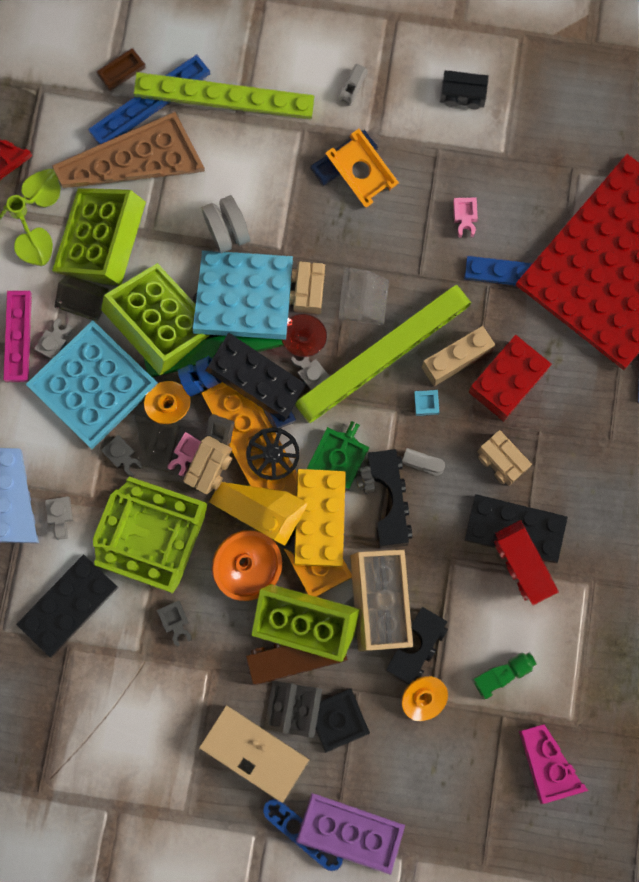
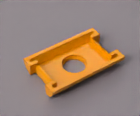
(362, 151)

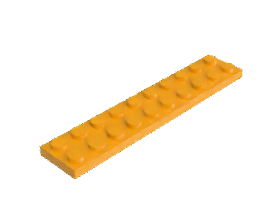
(248, 421)

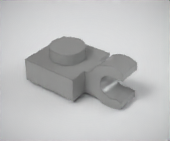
(58, 513)

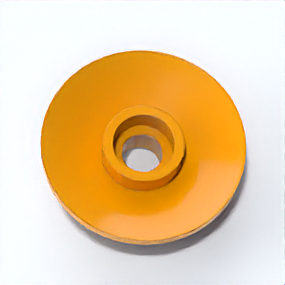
(167, 393)
(429, 704)

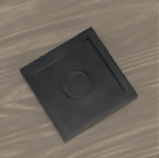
(340, 721)

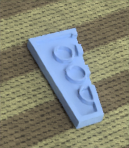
(16, 513)

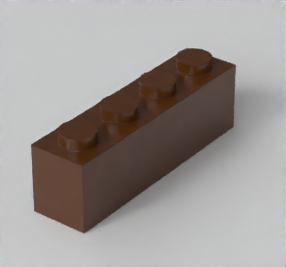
(283, 662)

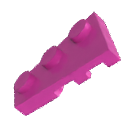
(549, 769)

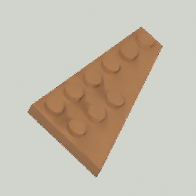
(143, 153)

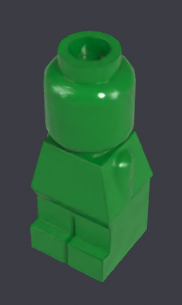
(502, 675)

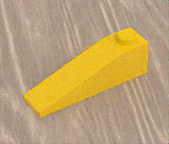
(263, 509)

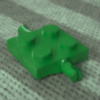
(340, 453)

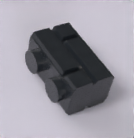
(464, 89)

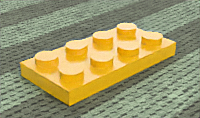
(321, 526)

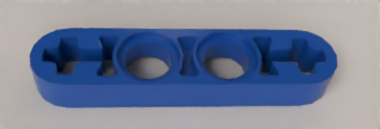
(323, 859)

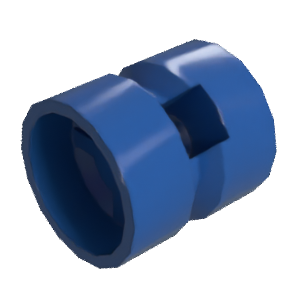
(189, 377)

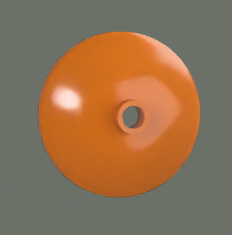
(260, 569)

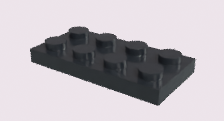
(255, 377)
(493, 515)
(67, 606)

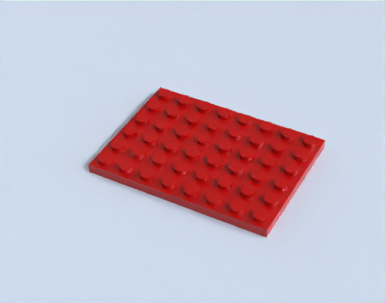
(593, 268)

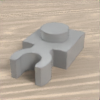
(53, 342)
(311, 373)

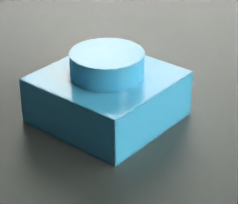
(426, 402)

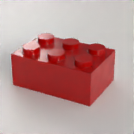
(509, 378)
(525, 563)

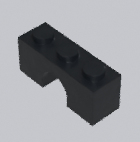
(429, 629)

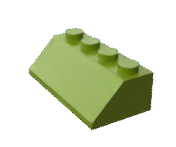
(305, 622)

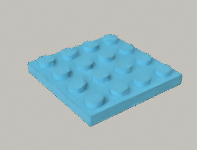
(243, 295)
(92, 384)

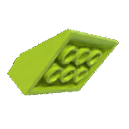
(99, 235)
(154, 317)

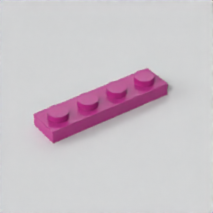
(17, 336)

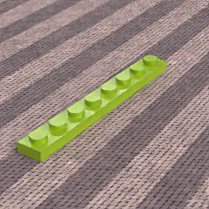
(223, 95)

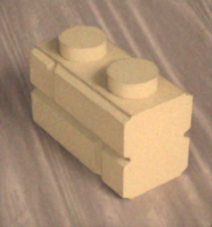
(308, 287)
(503, 458)
(208, 464)

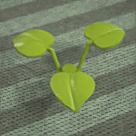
(44, 189)

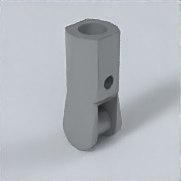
(353, 83)
(423, 462)

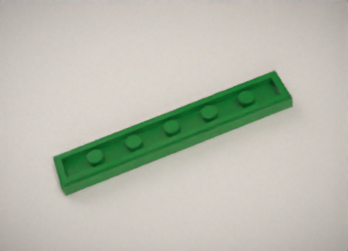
(209, 347)

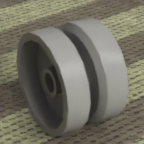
(227, 223)

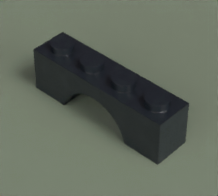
(385, 469)

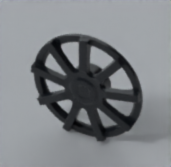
(272, 453)

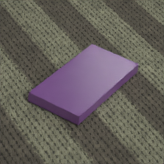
(350, 833)

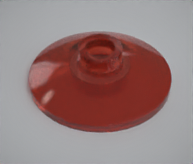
(308, 327)

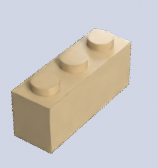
(458, 356)

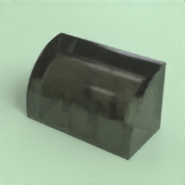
(80, 297)

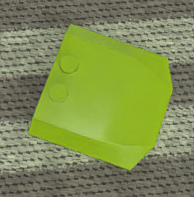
(148, 533)

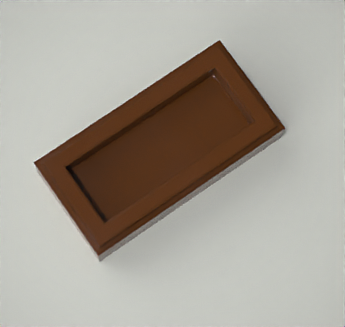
(121, 69)

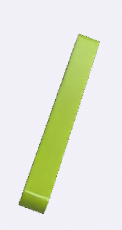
(382, 354)

